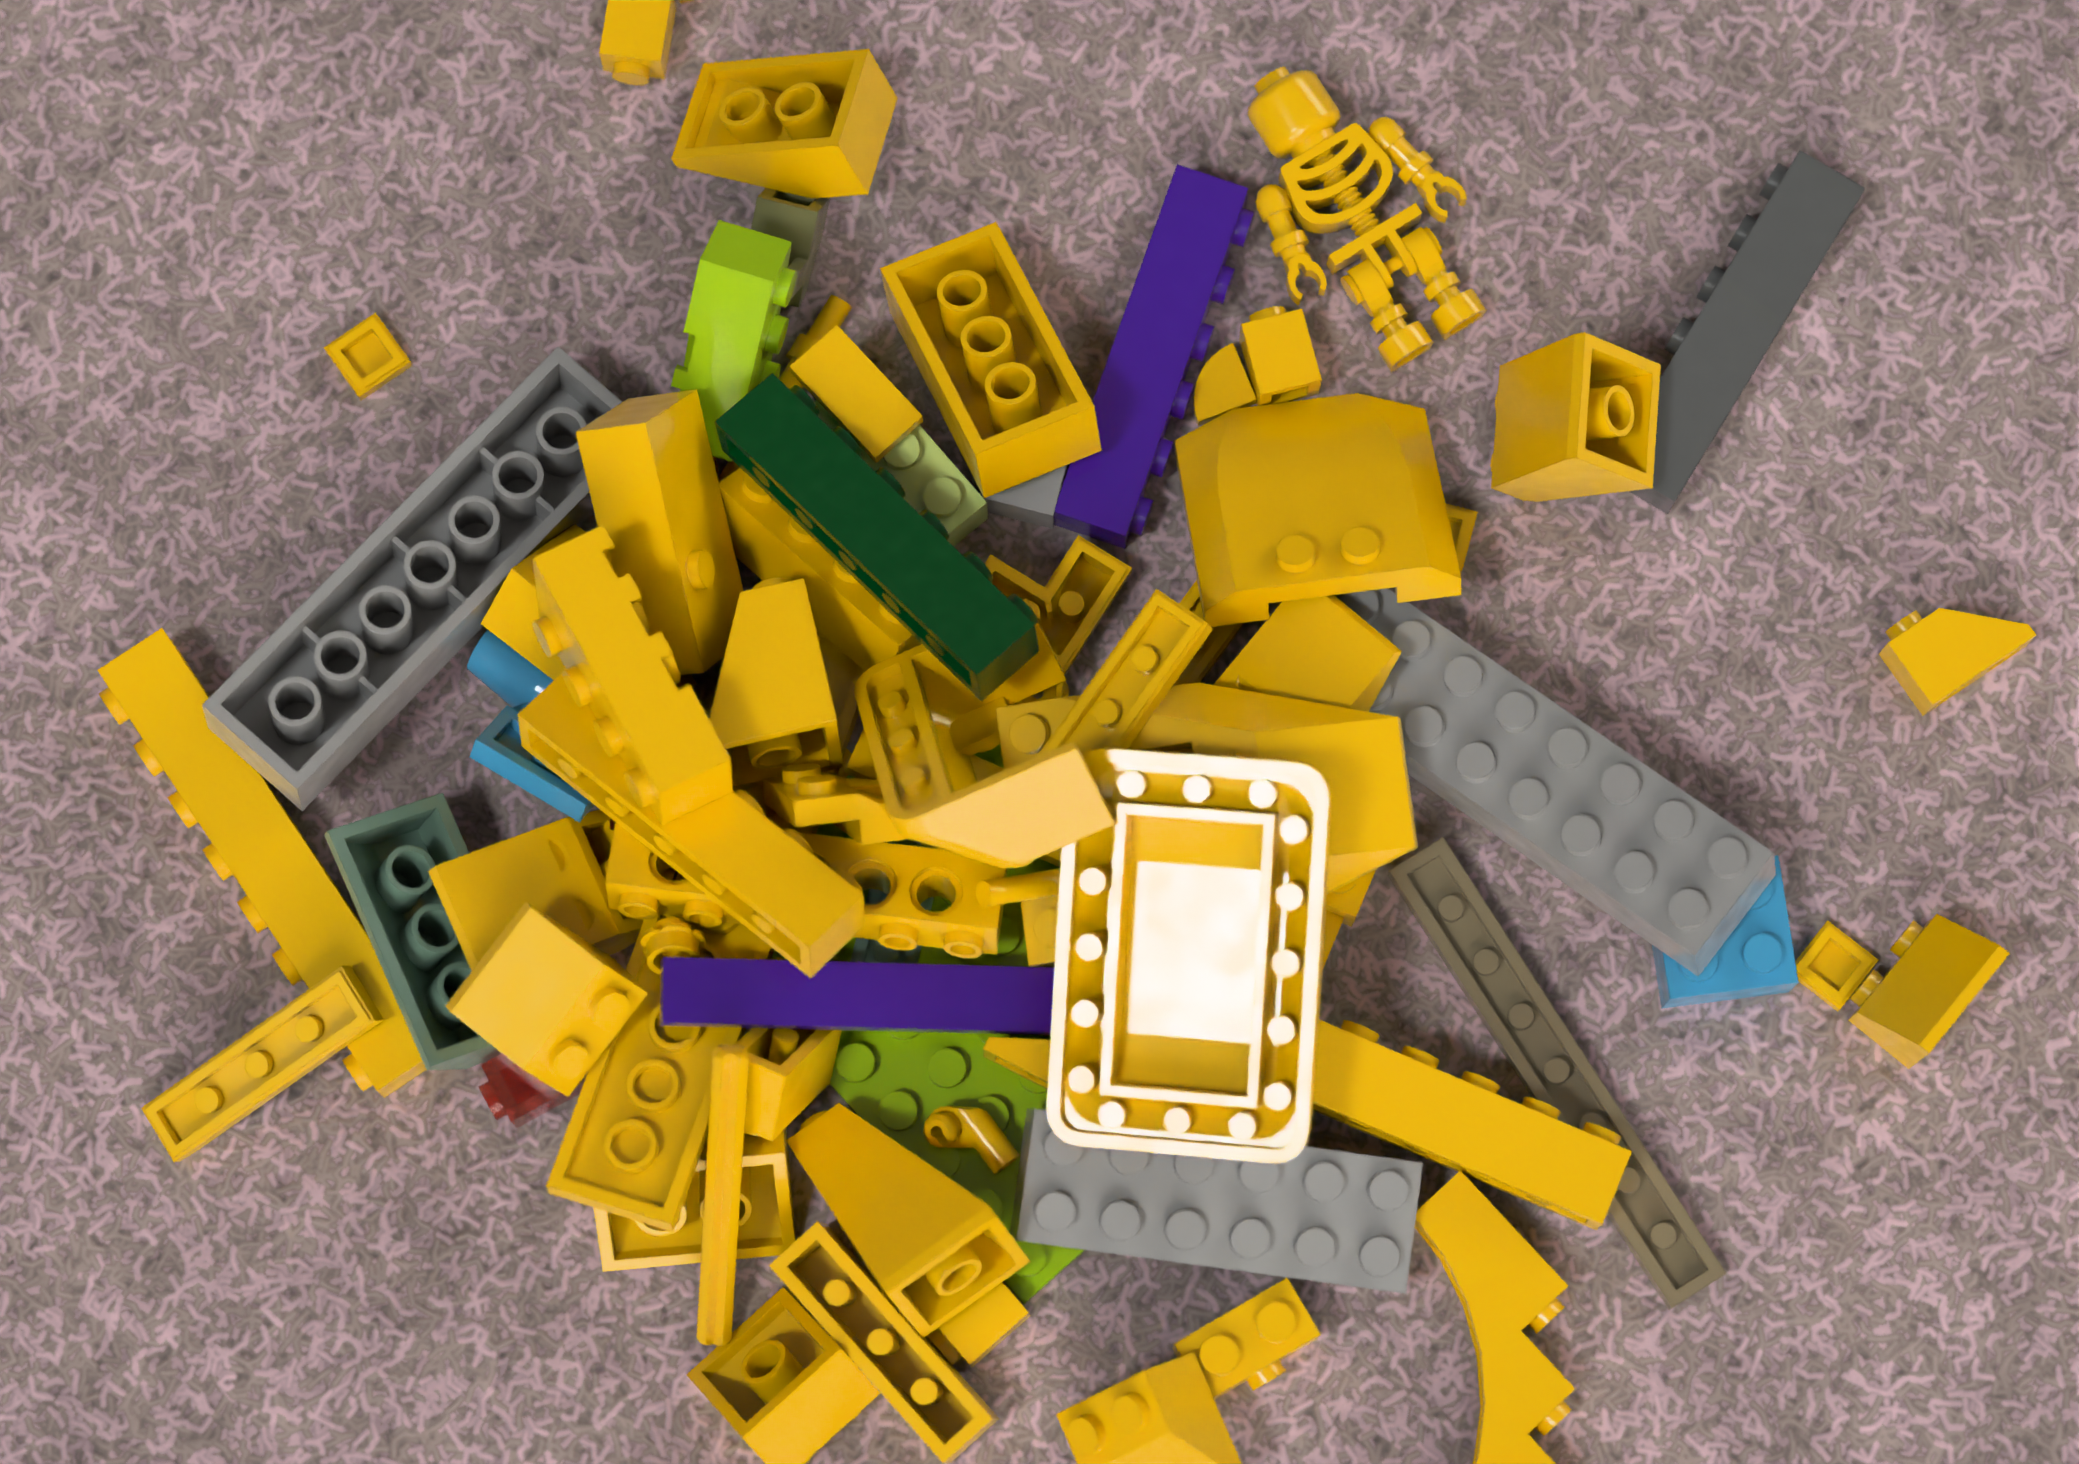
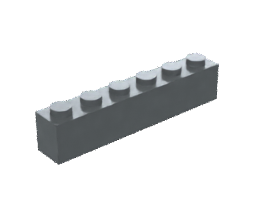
(1743, 314)

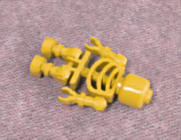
(1299, 123)

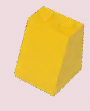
(1575, 421)
(774, 687)

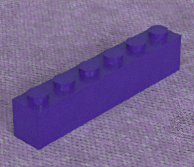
(1152, 355)

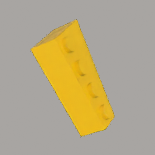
(627, 679)

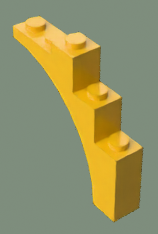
(1501, 1292)

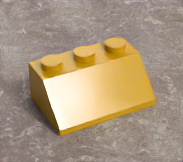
(764, 1215)

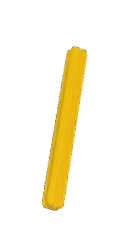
(722, 1194)

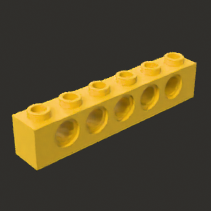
(900, 871)

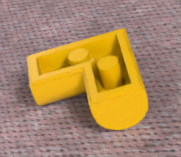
(1072, 598)

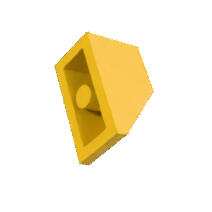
(1948, 652)

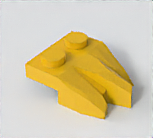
(817, 797)

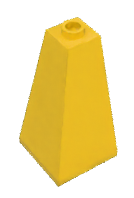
(911, 1224)

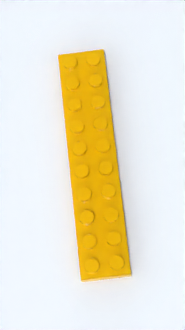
(650, 1089)

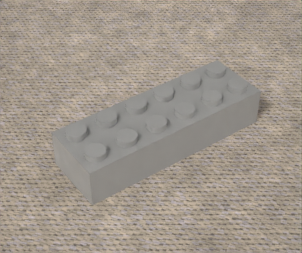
(1302, 1218)

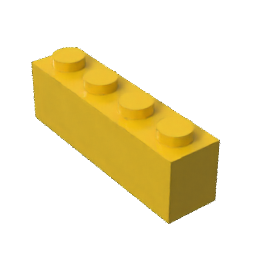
(779, 547)
(883, 1342)

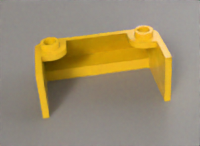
(921, 742)

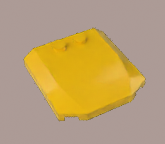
(1314, 505)

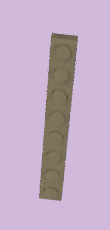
(1552, 1063)

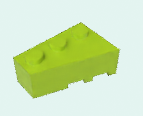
(735, 320)

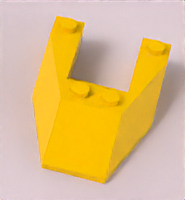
(1351, 747)

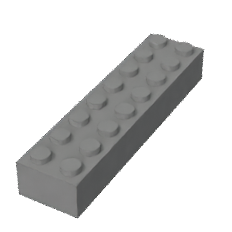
(412, 588)
(1563, 790)

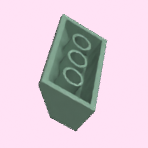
(388, 879)

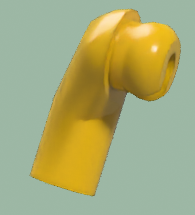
(970, 1128)

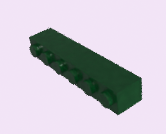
(879, 536)

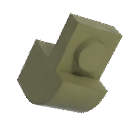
(794, 220)

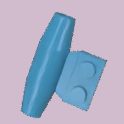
(500, 743)

